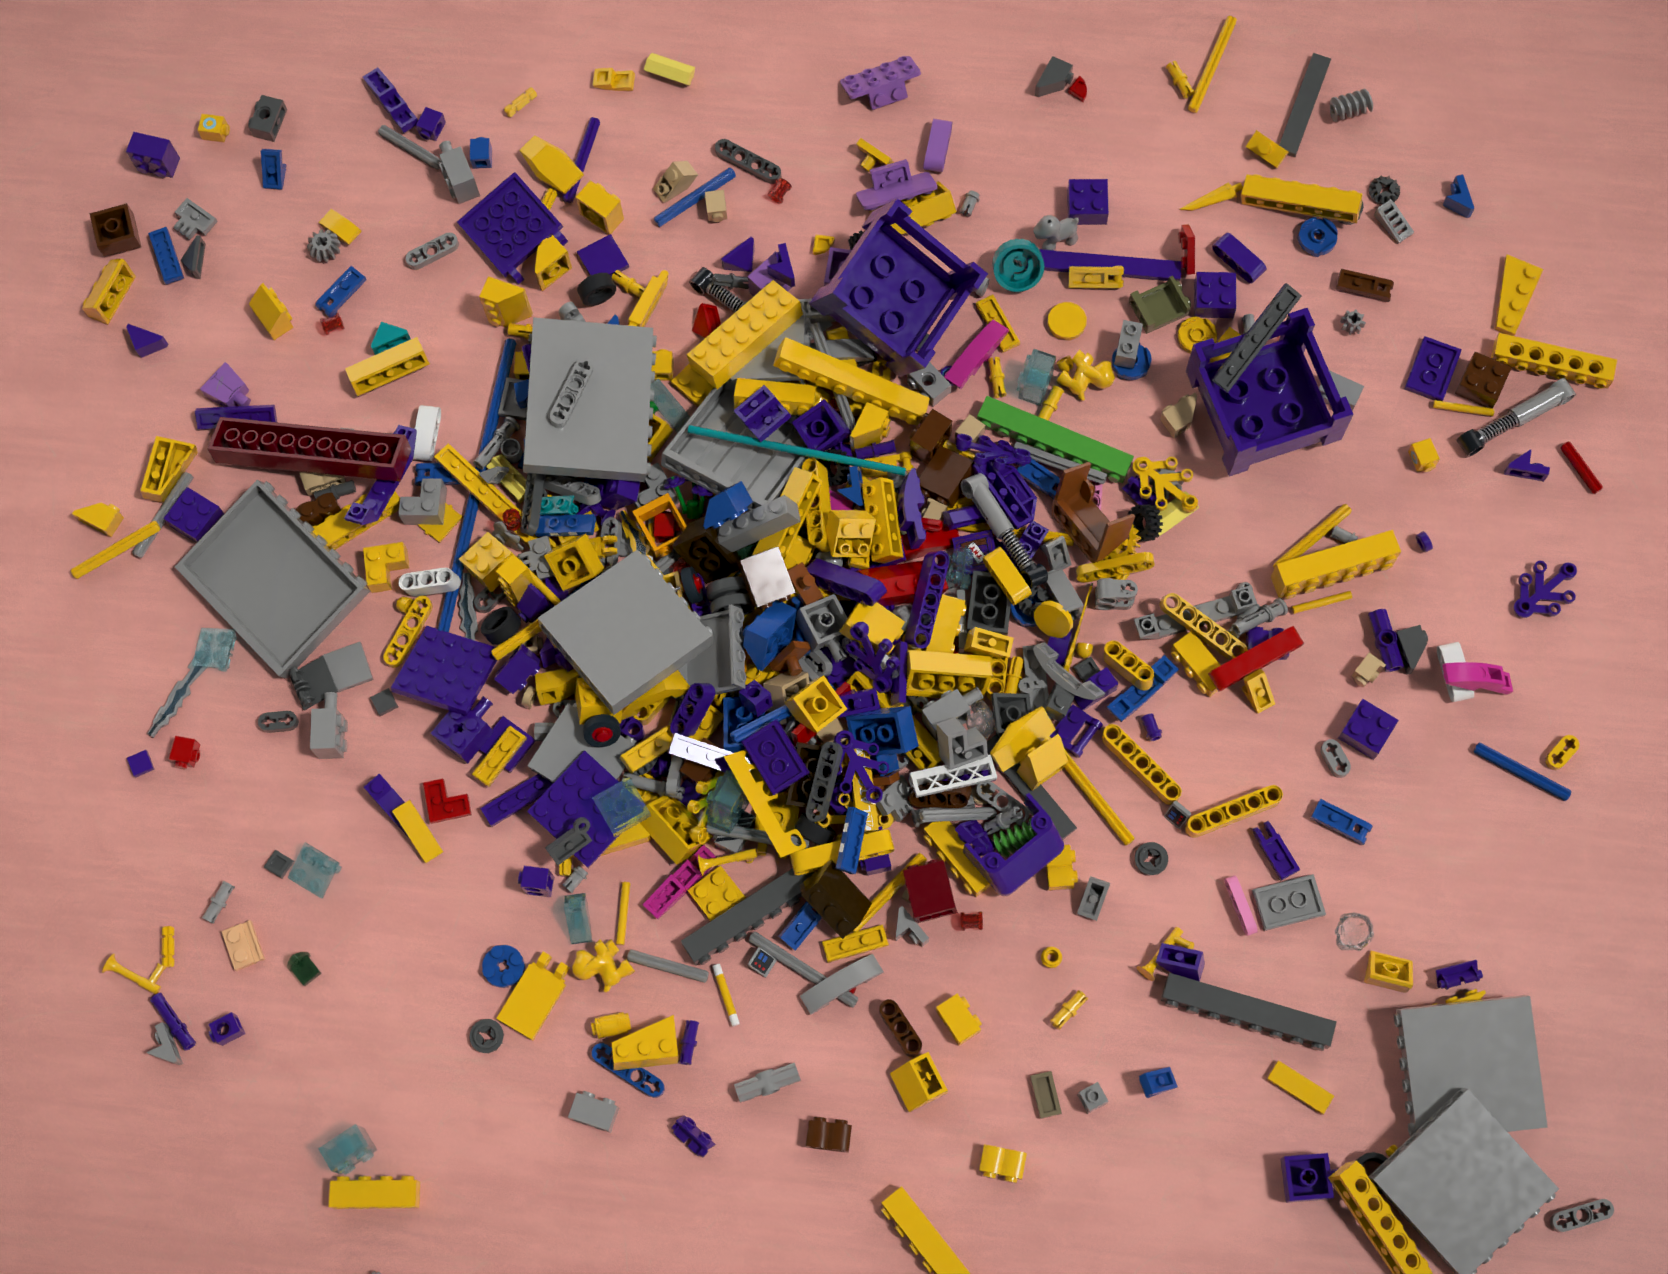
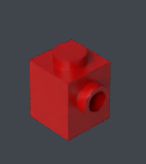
(665, 527)
(185, 752)

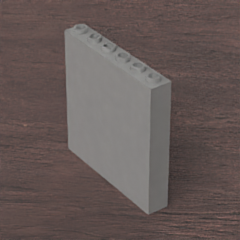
(626, 631)
(1477, 1048)
(1464, 1183)

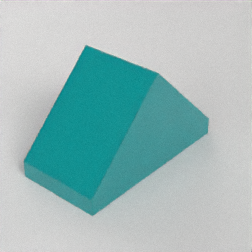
(388, 337)

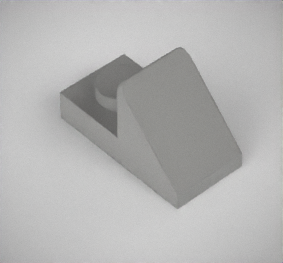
(1057, 553)
(1093, 898)
(907, 923)
(168, 1050)

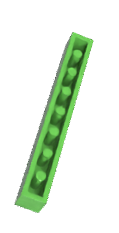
(1054, 439)

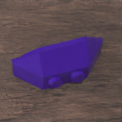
(1010, 492)

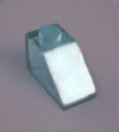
(578, 918)

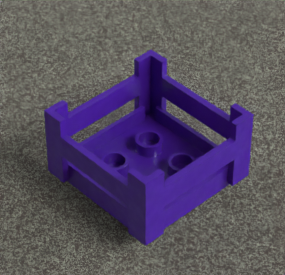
(895, 292)
(1275, 399)

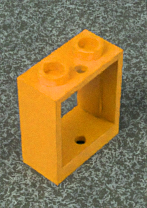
(652, 509)

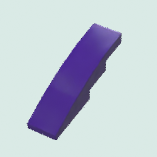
(390, 99)

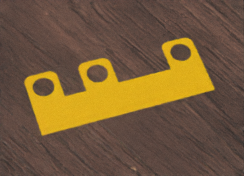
(758, 801)

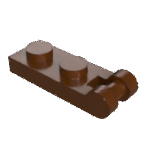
(1365, 285)

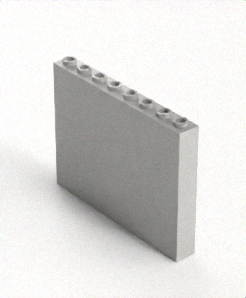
(612, 417)
(272, 578)

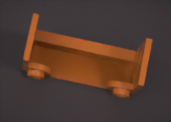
(1082, 517)

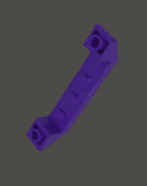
(381, 490)

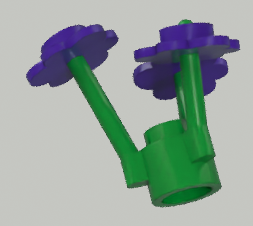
(693, 508)

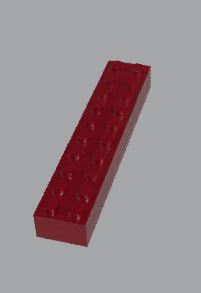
(310, 449)

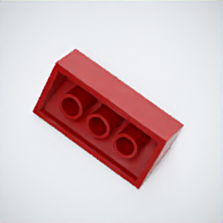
(899, 580)

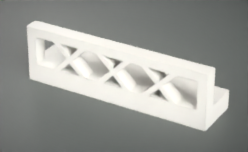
(942, 772)

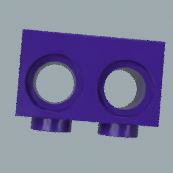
(536, 881)

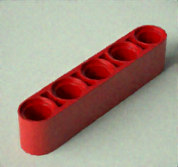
(1256, 658)

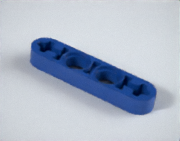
(626, 1073)

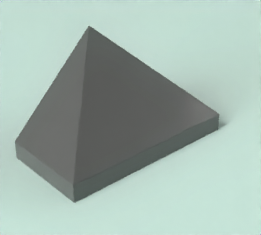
(194, 257)

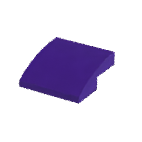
(762, 413)

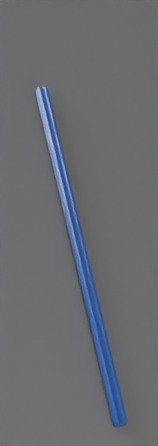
(473, 503)

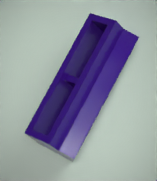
(962, 517)

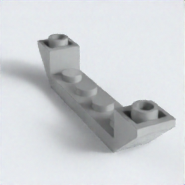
(1217, 610)

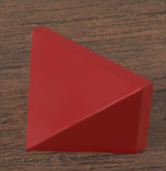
(706, 320)

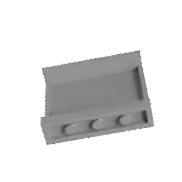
(762, 366)
(724, 660)
(567, 743)

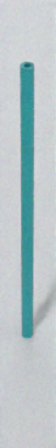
(797, 450)

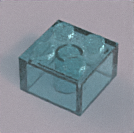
(1036, 376)
(726, 803)
(621, 806)
(348, 1150)

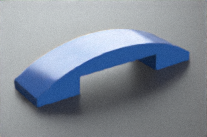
(1134, 698)

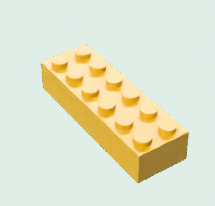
(745, 334)
(1335, 564)

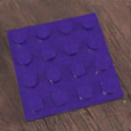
(445, 670)
(571, 799)

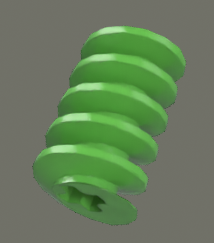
(1014, 840)

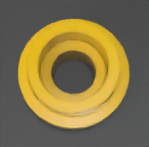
(1058, 957)

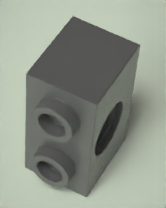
(267, 128)

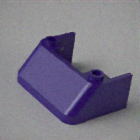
(1012, 873)

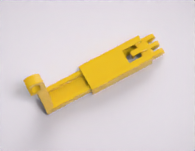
(648, 300)

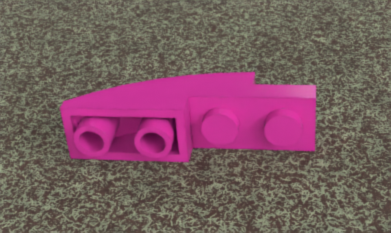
(1477, 675)

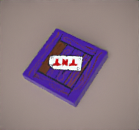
(981, 545)

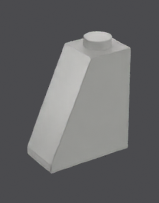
(1062, 592)

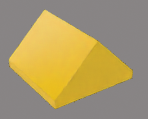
(1389, 972)

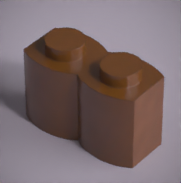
(316, 511)
(828, 1135)

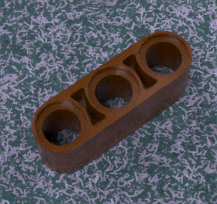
(948, 799)
(902, 1038)

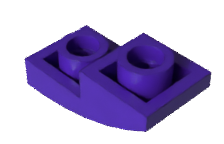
(1033, 537)

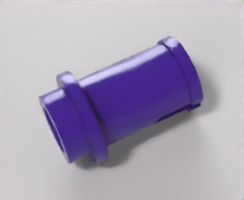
(1151, 727)

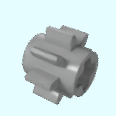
(1351, 327)

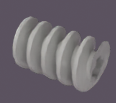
(1349, 103)

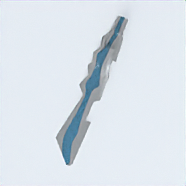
(468, 614)
(175, 699)

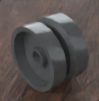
(728, 592)

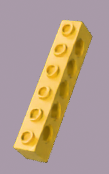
(1583, 361)
(1370, 1220)

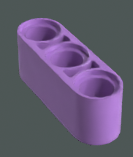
(938, 145)

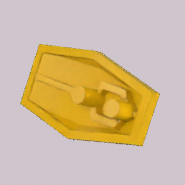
(551, 164)
(1020, 737)

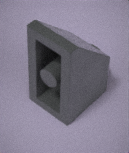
(1054, 77)
(1411, 645)
(1058, 703)

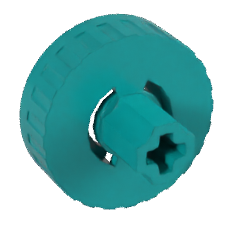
(1012, 258)

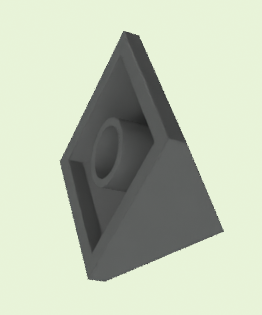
(1009, 708)

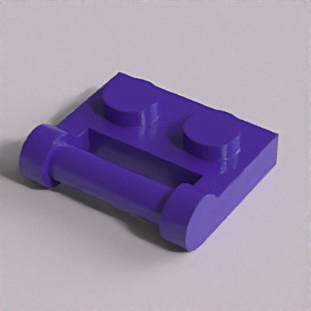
(1071, 725)

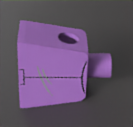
(226, 388)

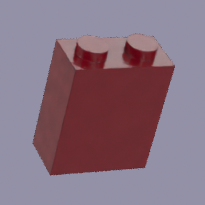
(929, 891)

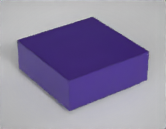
(140, 763)

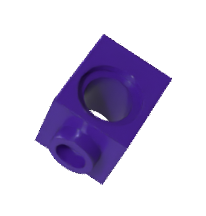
(430, 124)
(755, 698)
(235, 1029)

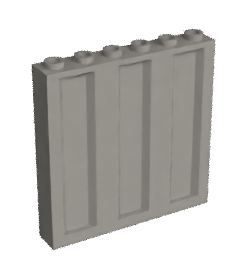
(722, 463)

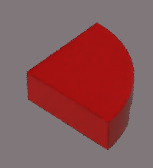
(1078, 89)

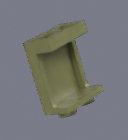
(1160, 305)

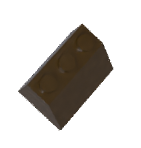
(704, 553)
(799, 792)
(835, 898)

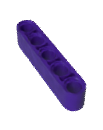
(846, 582)
(933, 592)

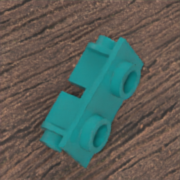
(558, 505)

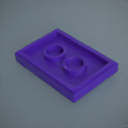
(1432, 369)
(775, 757)

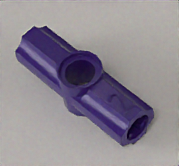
(1382, 628)

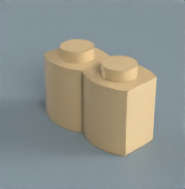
(317, 481)

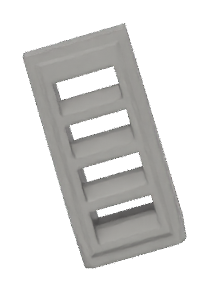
(1398, 218)

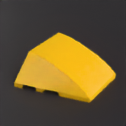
(673, 685)

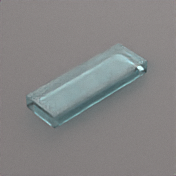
(669, 406)

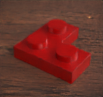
(1187, 240)
(440, 806)

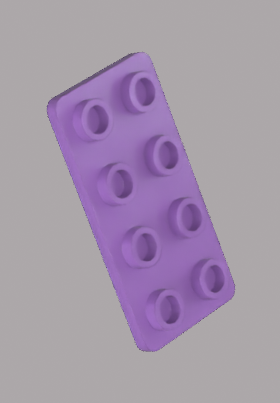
(883, 83)
(894, 182)

